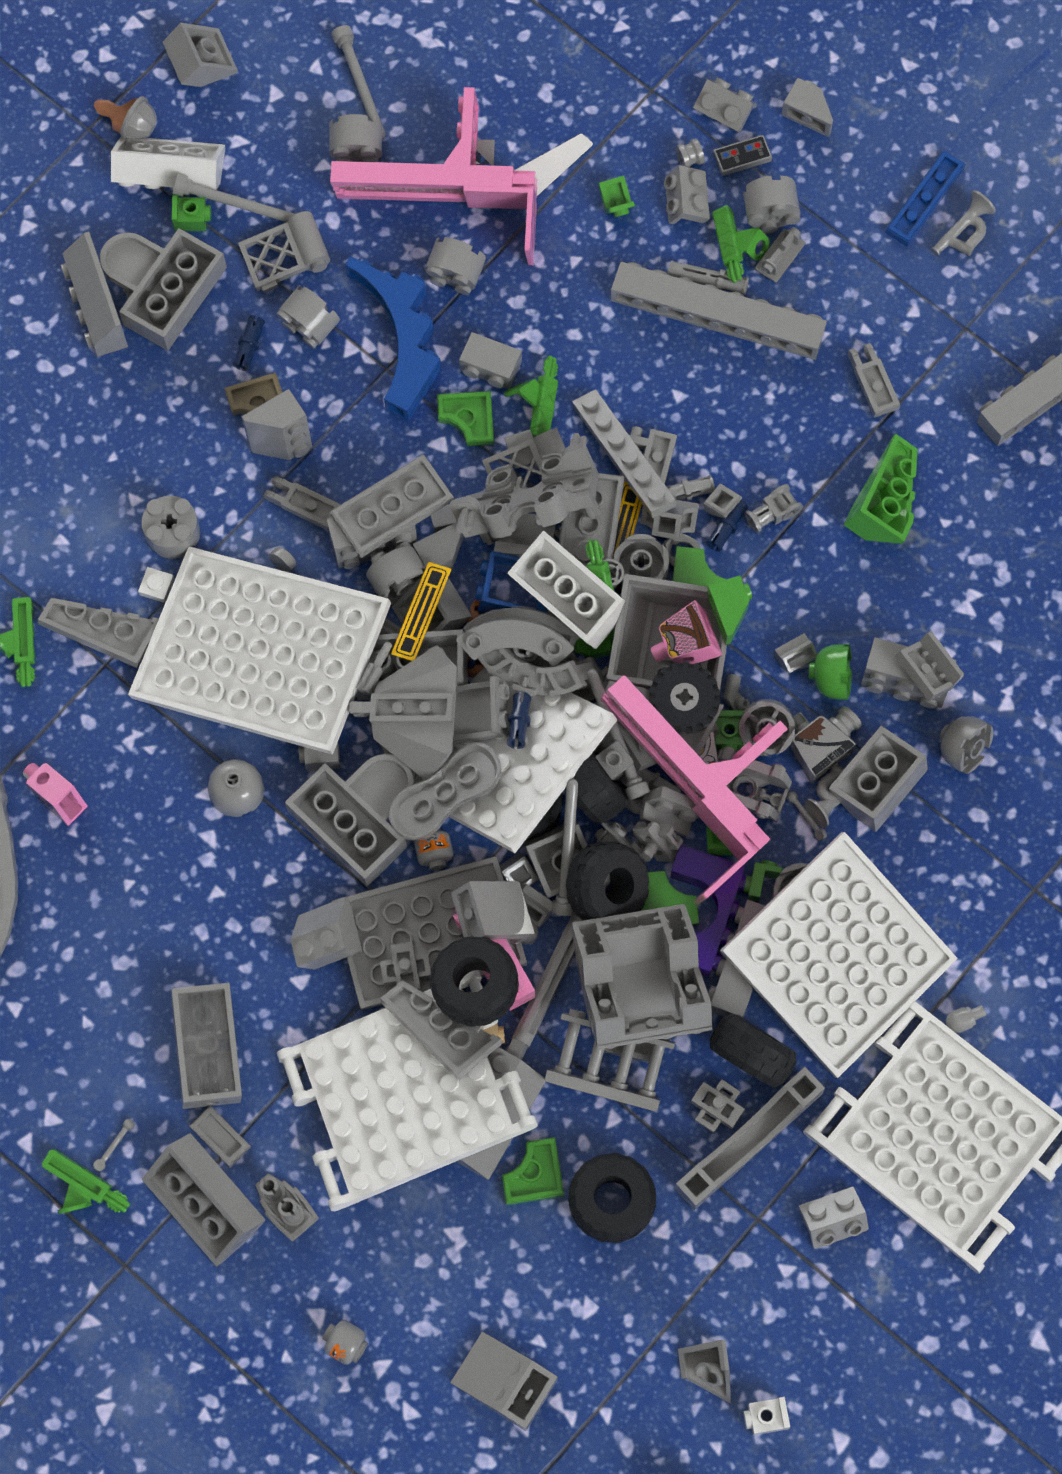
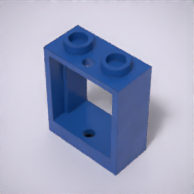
(503, 563)

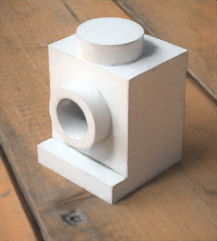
(779, 1420)

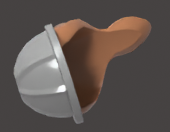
(131, 120)

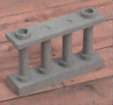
(590, 1083)

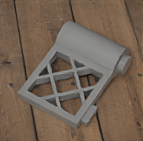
(306, 247)
(541, 445)

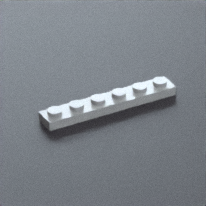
(624, 453)

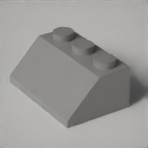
(278, 428)
(879, 778)

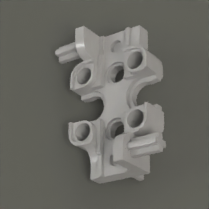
(566, 486)

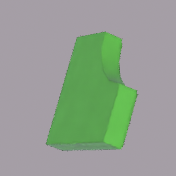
(470, 414)
(692, 568)
(663, 895)
(536, 1176)

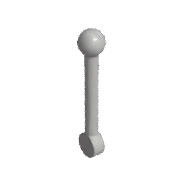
(820, 833)
(99, 1164)

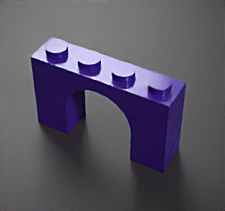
(701, 871)

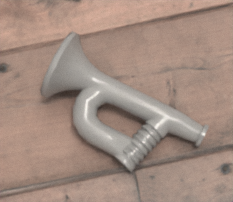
(979, 206)
(821, 810)

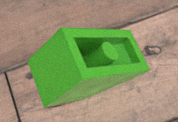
(729, 604)

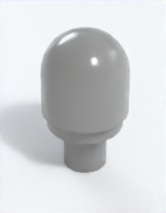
(964, 1018)

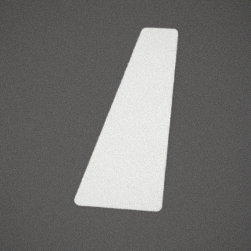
(556, 161)

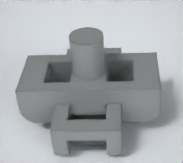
(658, 839)
(405, 965)
(718, 1105)

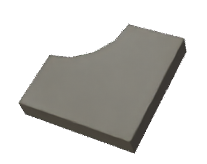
(252, 393)

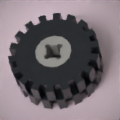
(681, 711)

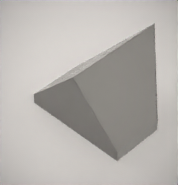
(707, 1367)

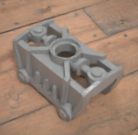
(758, 776)

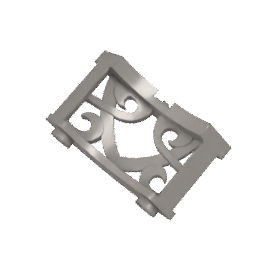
(521, 629)
(539, 676)

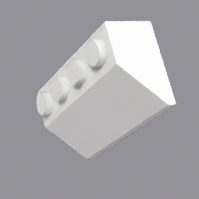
(160, 160)
(568, 589)

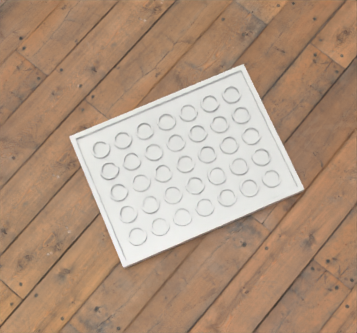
(260, 649)

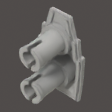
(285, 1206)

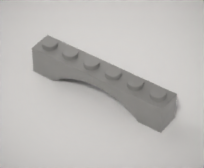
(749, 1139)

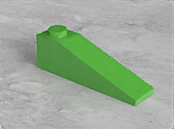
(886, 499)

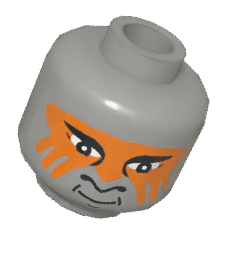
(434, 850)
(345, 1342)

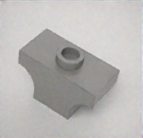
(674, 521)

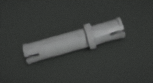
(707, 276)

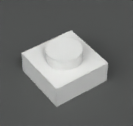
(156, 585)

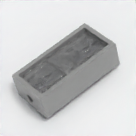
(206, 1045)

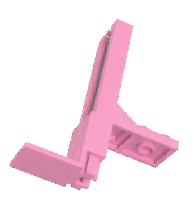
(448, 182)
(699, 781)

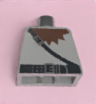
(819, 745)

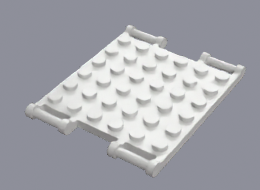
(396, 1106)
(942, 1135)

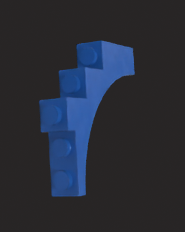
(400, 300)

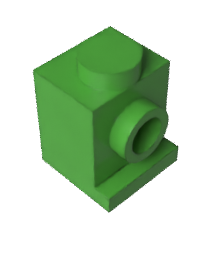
(190, 213)
(728, 720)

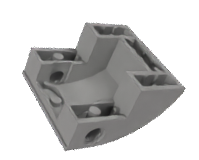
(641, 976)

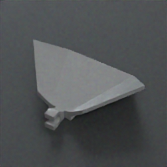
(415, 712)

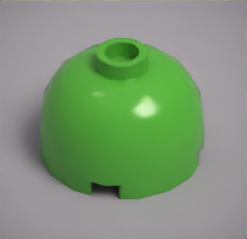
(833, 671)

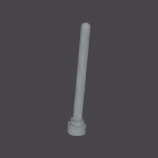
(344, 38)
(185, 186)
(635, 785)
(561, 905)

